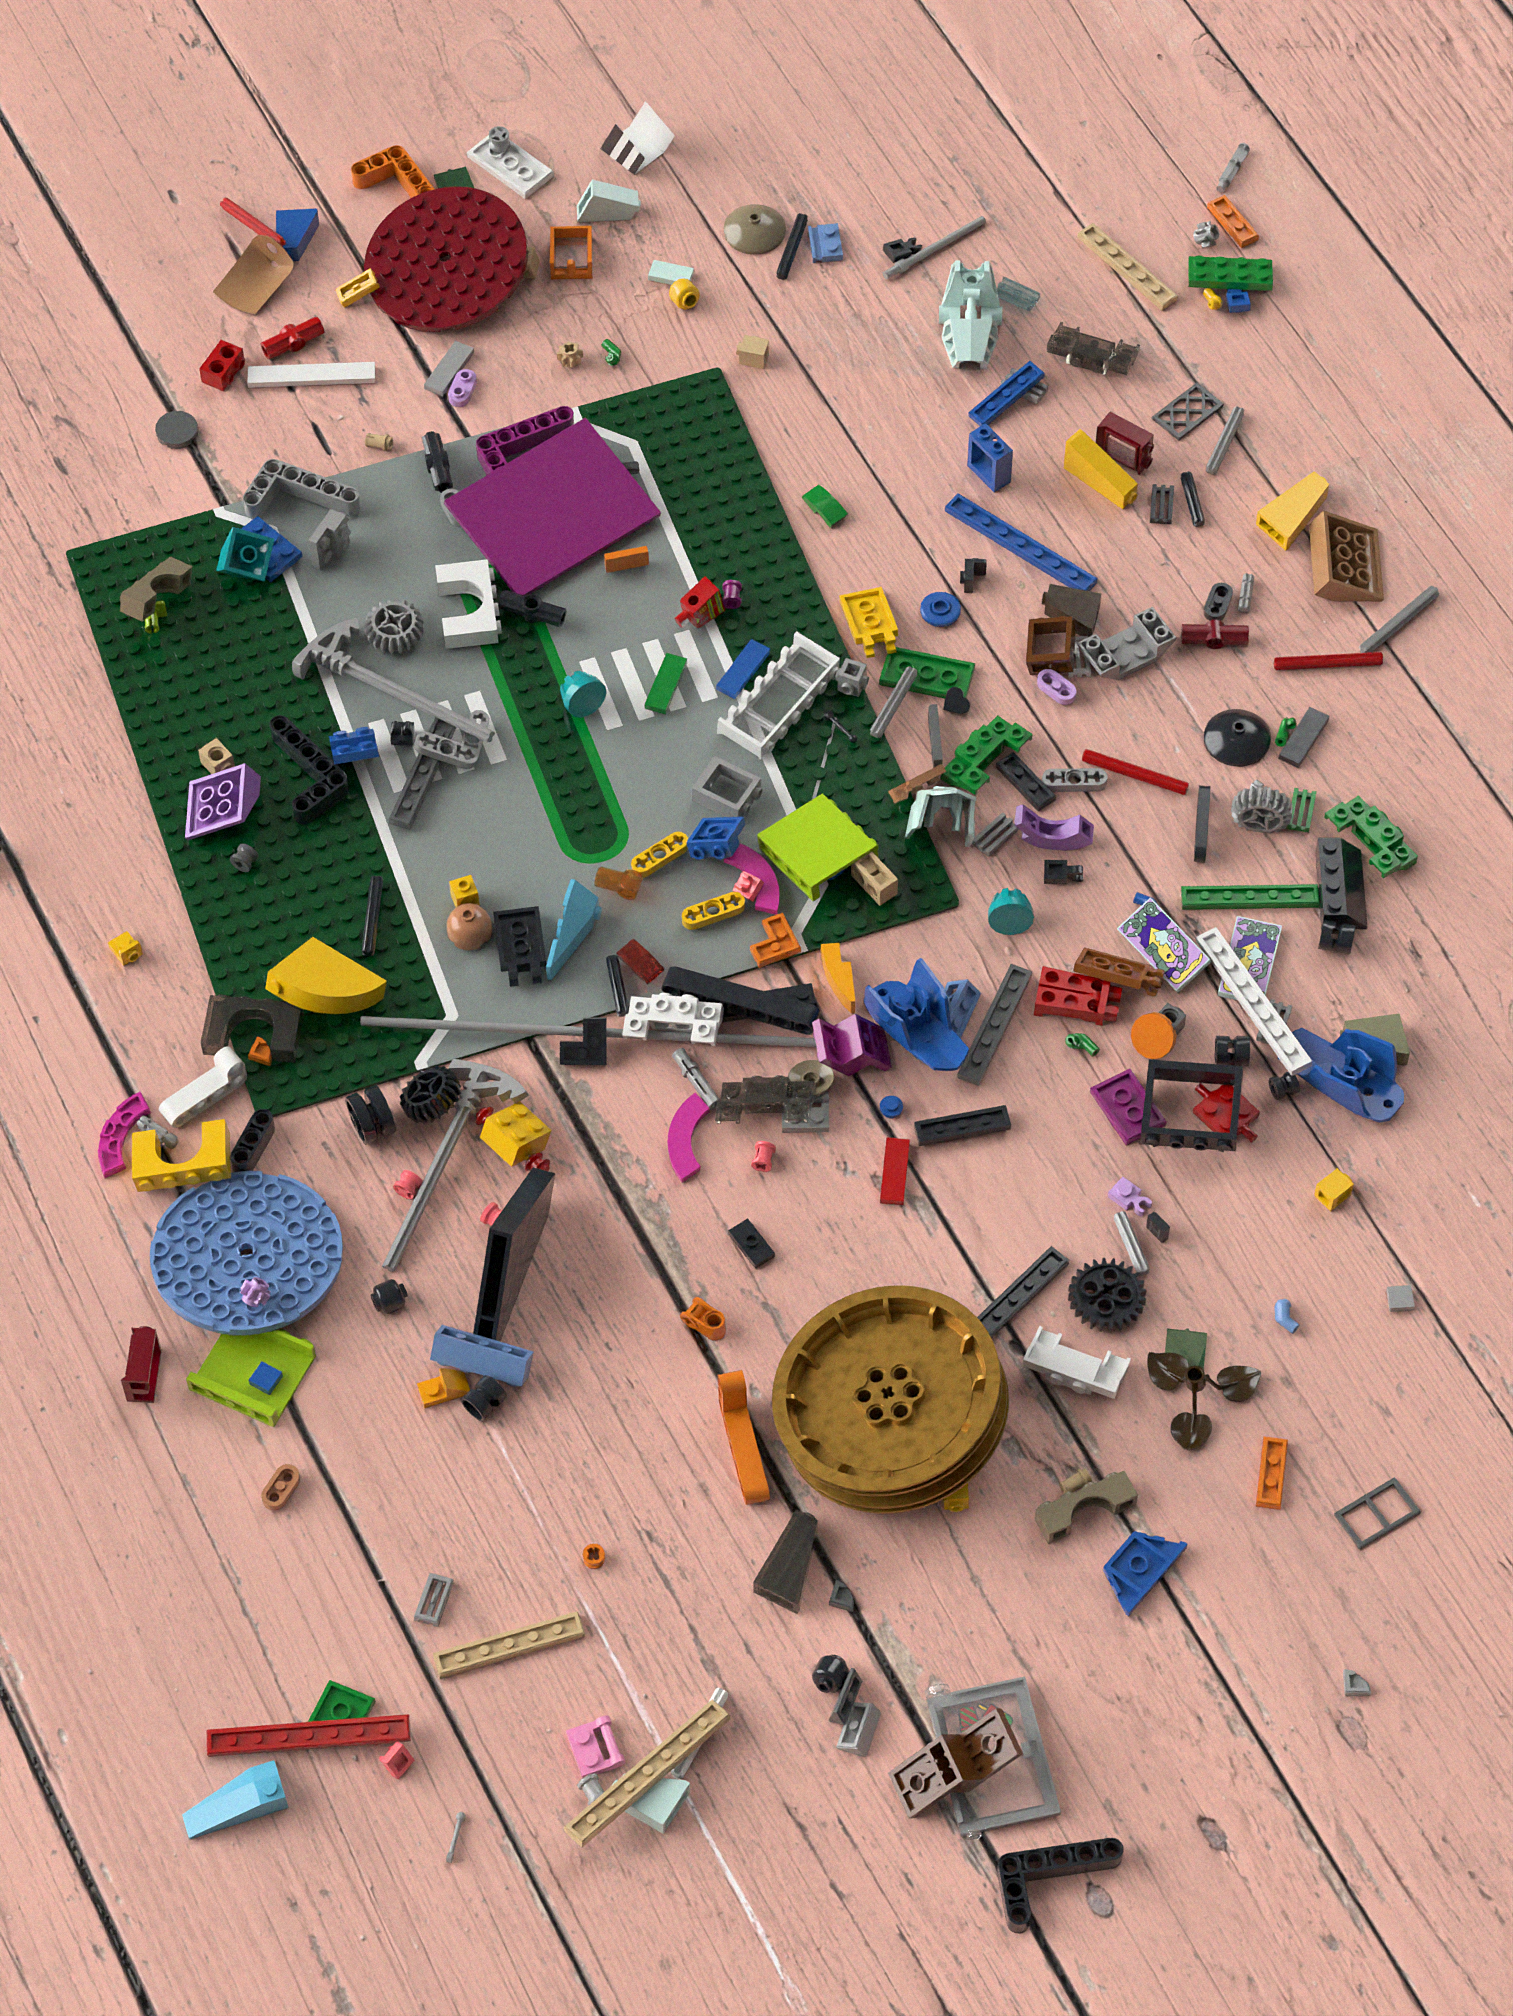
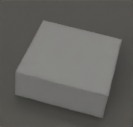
(1400, 1298)

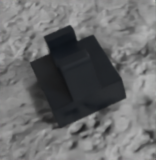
(402, 733)

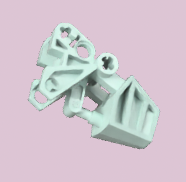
(970, 337)

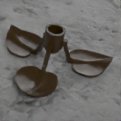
(1171, 1368)

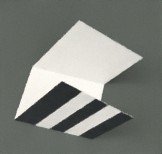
(640, 142)

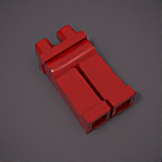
(1076, 996)

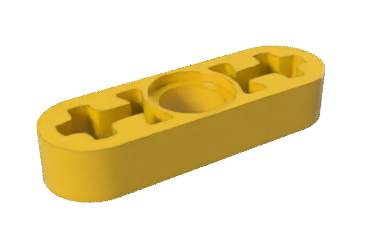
(663, 845)
(731, 910)

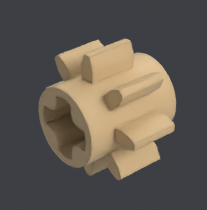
(570, 354)

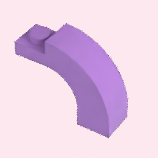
(1053, 834)

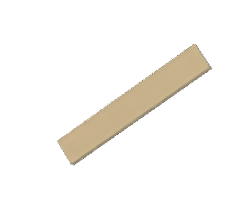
(1127, 266)
(508, 1644)

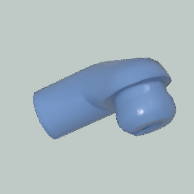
(1282, 1315)

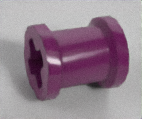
(731, 594)

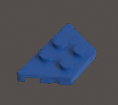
(1140, 1566)

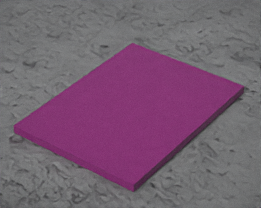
(552, 508)

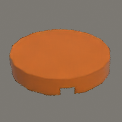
(1153, 1035)

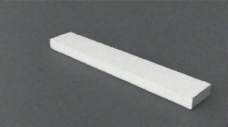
(311, 374)

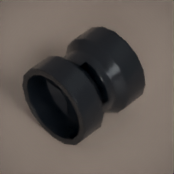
(1283, 1085)

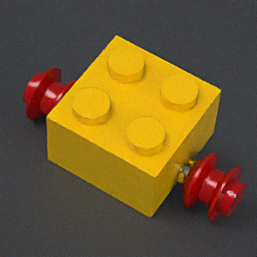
(515, 1135)

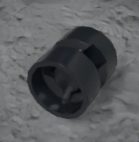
(1345, 937)
(1240, 1053)
(487, 1395)

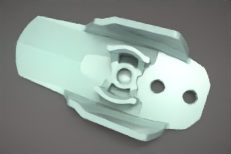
(943, 797)

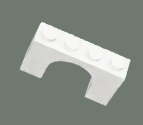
(473, 579)

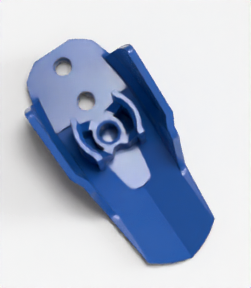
(918, 1018)
(1350, 1069)

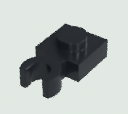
(900, 250)

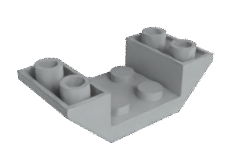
(1130, 648)

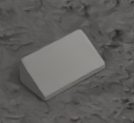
(859, 1729)

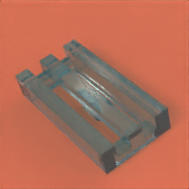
(1018, 291)

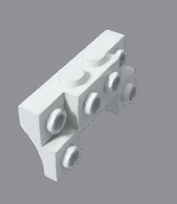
(673, 1014)
(1075, 1368)

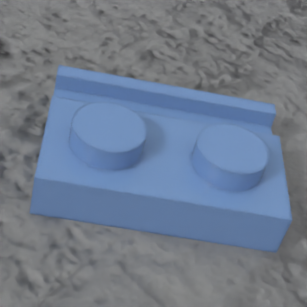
(825, 243)

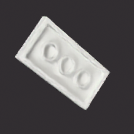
(513, 167)

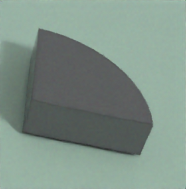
(841, 1597)

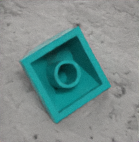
(245, 555)

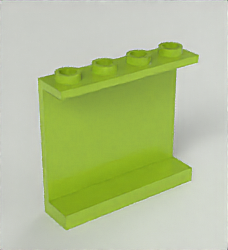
(815, 844)
(235, 1359)

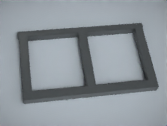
(1367, 1499)

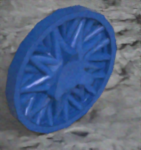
(940, 609)

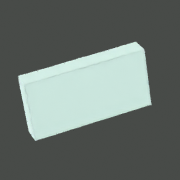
(668, 272)

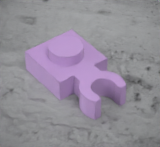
(1127, 1195)

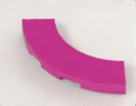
(754, 864)
(115, 1132)
(680, 1137)

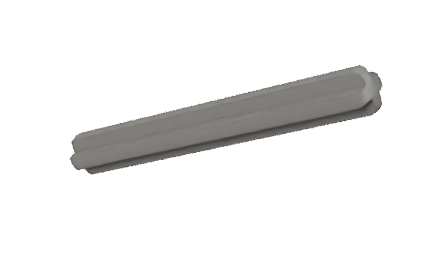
(1399, 620)

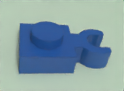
(1237, 301)

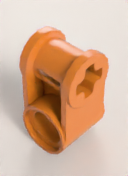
(701, 1316)

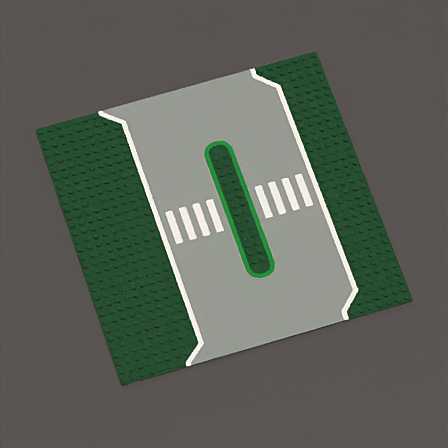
(547, 791)

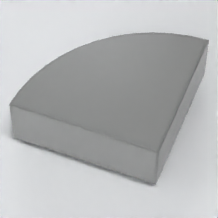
(1354, 1684)

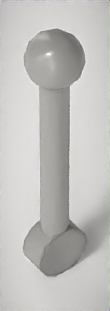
(460, 1817)

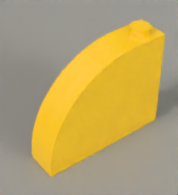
(324, 981)

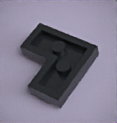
(592, 1048)

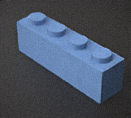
(481, 1355)

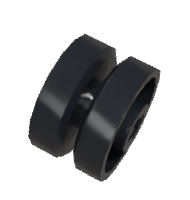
(370, 1114)

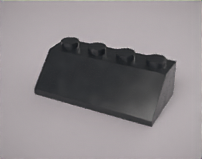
(1340, 882)

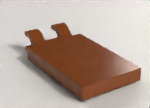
(1118, 970)

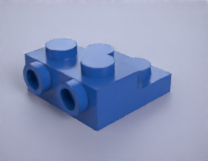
(353, 745)
(715, 837)

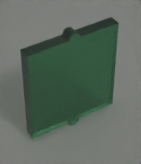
(456, 177)
(1187, 1344)

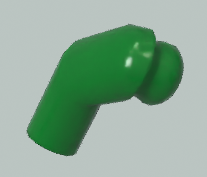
(1284, 730)
(1082, 1041)

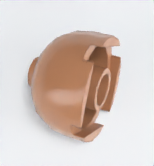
(469, 926)

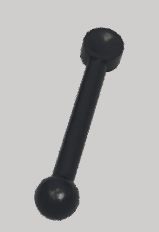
(829, 716)

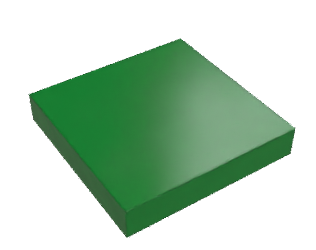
(341, 1703)

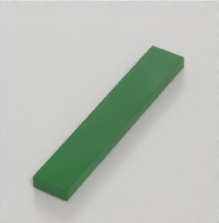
(1250, 896)

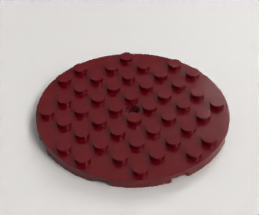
(484, 265)

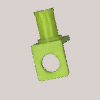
(152, 620)

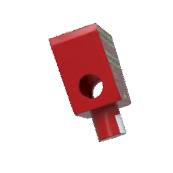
(700, 604)

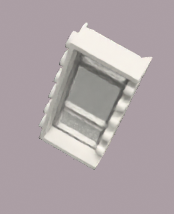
(780, 696)

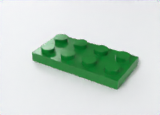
(1230, 273)

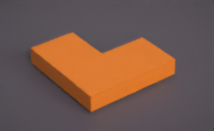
(780, 944)

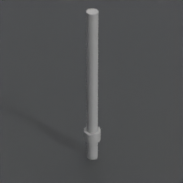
(903, 265)

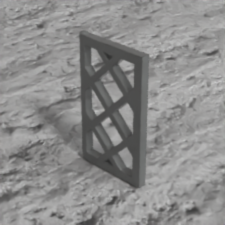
(1190, 425)

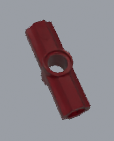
(1215, 634)

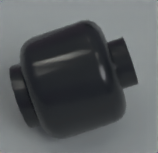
(389, 1296)
(830, 1673)

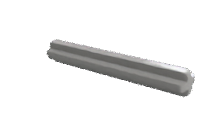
(1225, 440)
(893, 702)

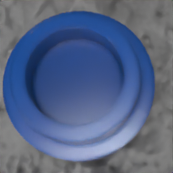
(891, 1106)

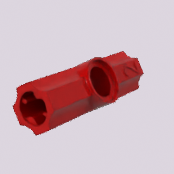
(292, 337)

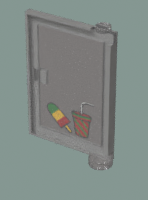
(1022, 1788)

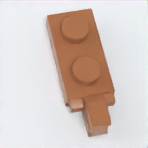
(914, 785)

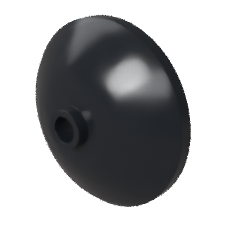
(1237, 746)

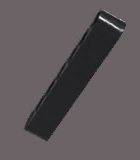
(743, 1000)

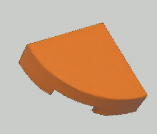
(260, 1052)

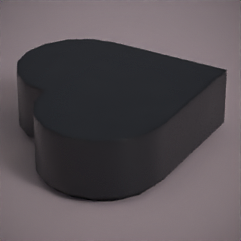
(956, 701)

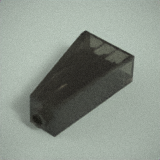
(788, 1564)

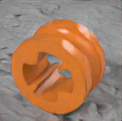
(595, 1564)

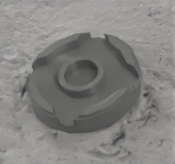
(176, 429)

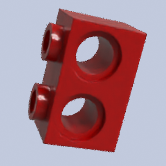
(222, 365)

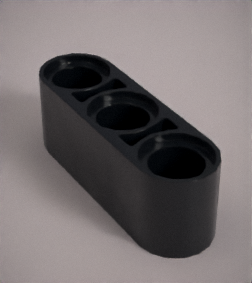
(253, 1132)

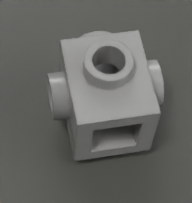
(852, 677)

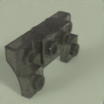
(1091, 352)
(766, 1096)

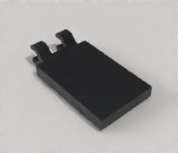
(520, 943)

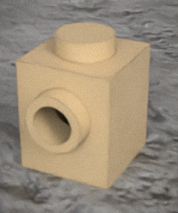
(753, 351)

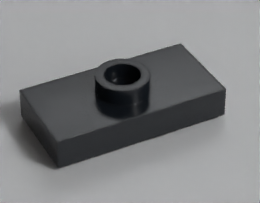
(751, 1243)

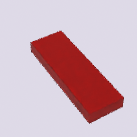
(894, 1171)

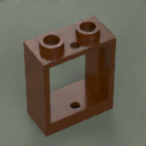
(1060, 661)

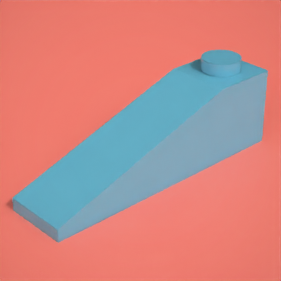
(579, 916)
(244, 1798)

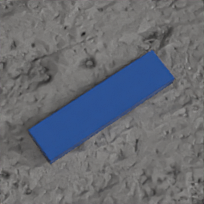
(1006, 394)

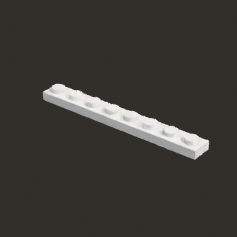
(1254, 1001)

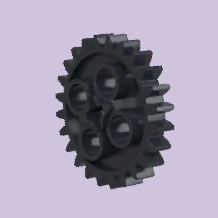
(1094, 1279)

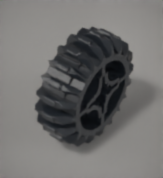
(430, 1094)

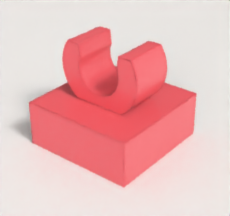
(748, 886)
(397, 1760)

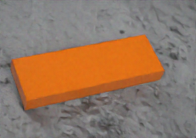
(1233, 221)
(1271, 1473)

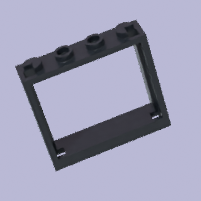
(1192, 1073)

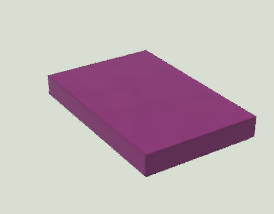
(1123, 1104)

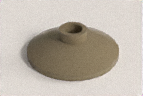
(813, 1071)

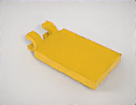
(870, 619)

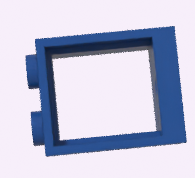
(990, 458)

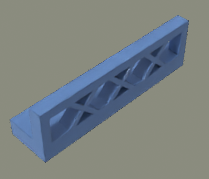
(961, 1003)

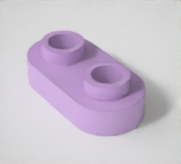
(463, 383)
(1058, 687)

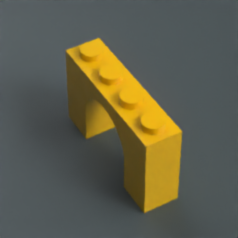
(209, 1164)

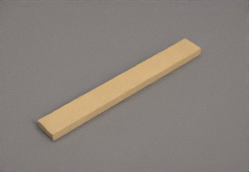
(646, 1773)

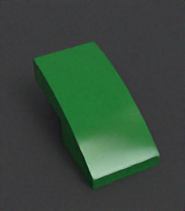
(825, 504)

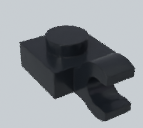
(1057, 872)

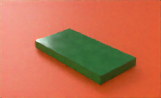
(934, 672)

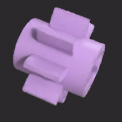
(255, 1292)

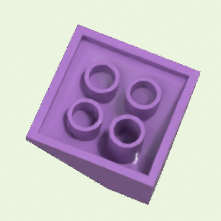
(221, 800)

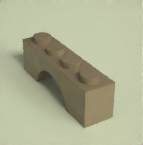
(168, 576)
(1112, 1493)

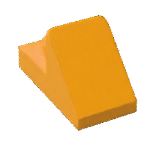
(446, 1387)

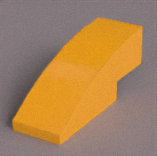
(838, 975)

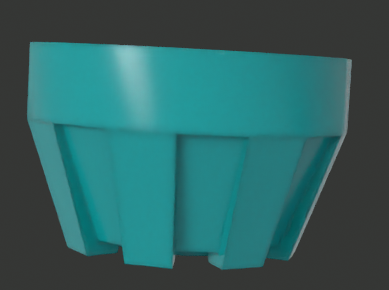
(582, 694)
(1010, 912)

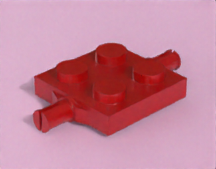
(1216, 1111)

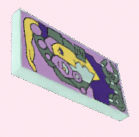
(1164, 944)
(1256, 947)

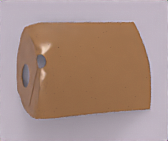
(253, 276)

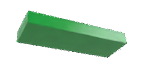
(665, 683)

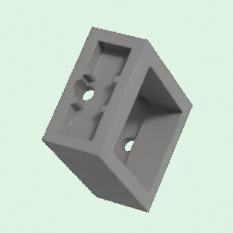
(704, 783)

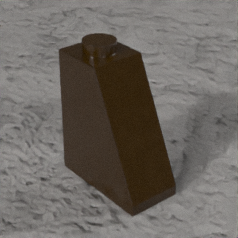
(1073, 602)

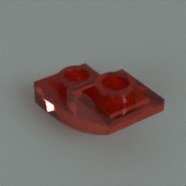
(640, 961)

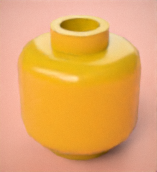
(684, 294)

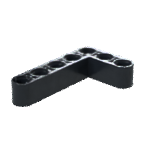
(313, 766)
(1049, 1869)

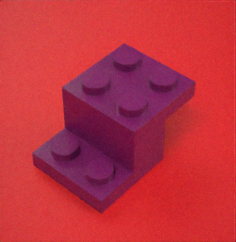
(851, 1045)

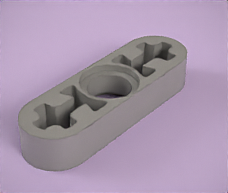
(1081, 773)

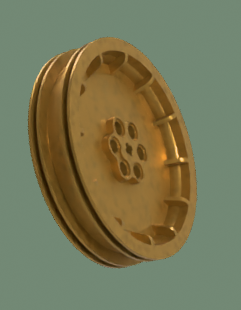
(890, 1460)

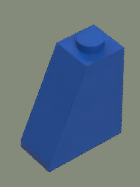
(297, 229)

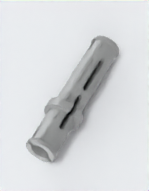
(691, 1071)

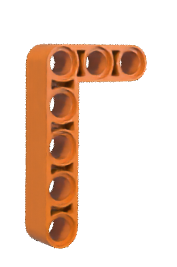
(389, 163)
(741, 1437)

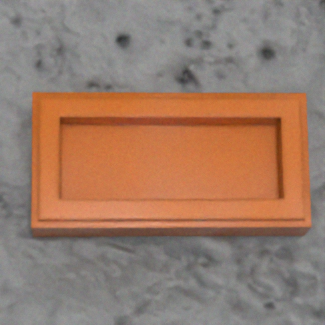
(626, 559)

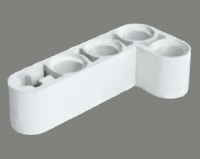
(206, 1090)

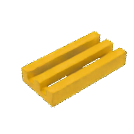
(357, 289)

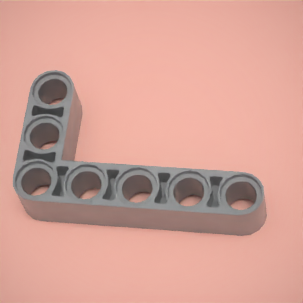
(281, 476)

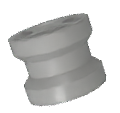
(499, 139)

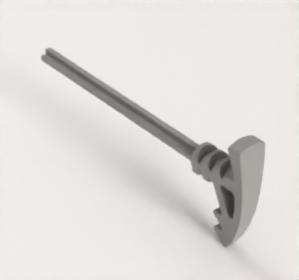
(337, 661)
(475, 1088)

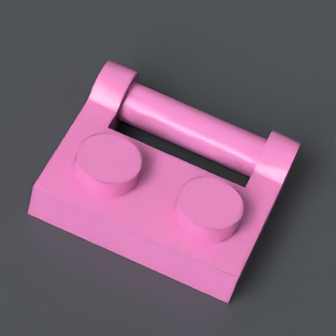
(587, 1750)

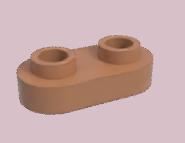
(279, 1488)

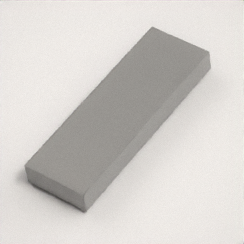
(449, 366)

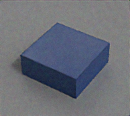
(265, 1378)

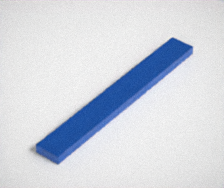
(1020, 544)

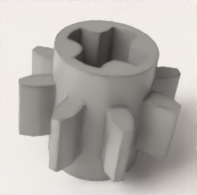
(1206, 234)

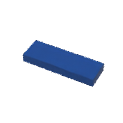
(743, 669)

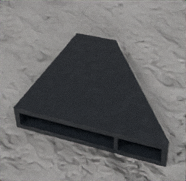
(510, 1252)

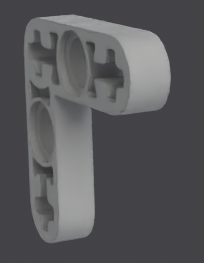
(464, 747)

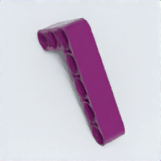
(497, 445)

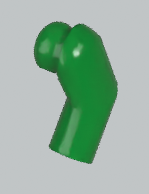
(614, 352)

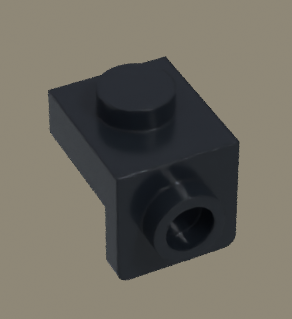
(972, 567)

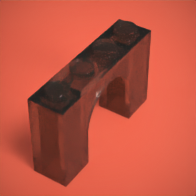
(227, 1012)

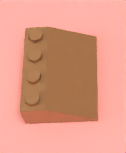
(1345, 559)

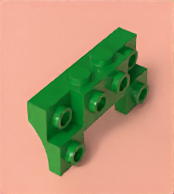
(980, 751)
(1376, 833)

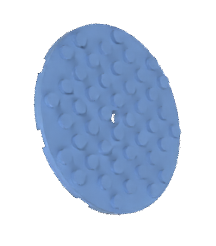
(201, 1243)

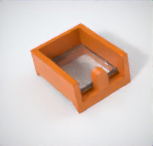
(571, 252)

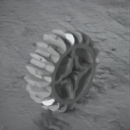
(394, 621)
(1261, 810)

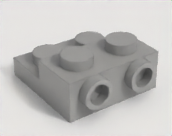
(329, 538)

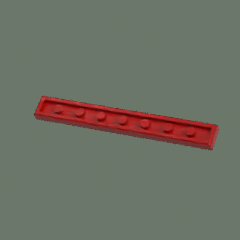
(308, 1735)

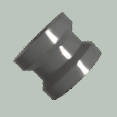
(244, 857)

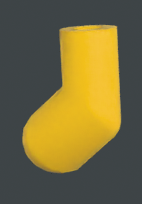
(1214, 301)

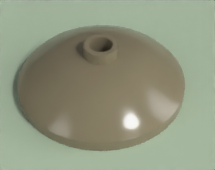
(754, 229)

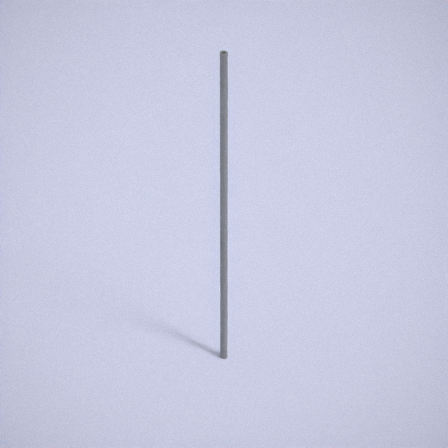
(577, 1031)

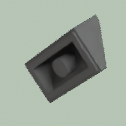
(846, 1698)

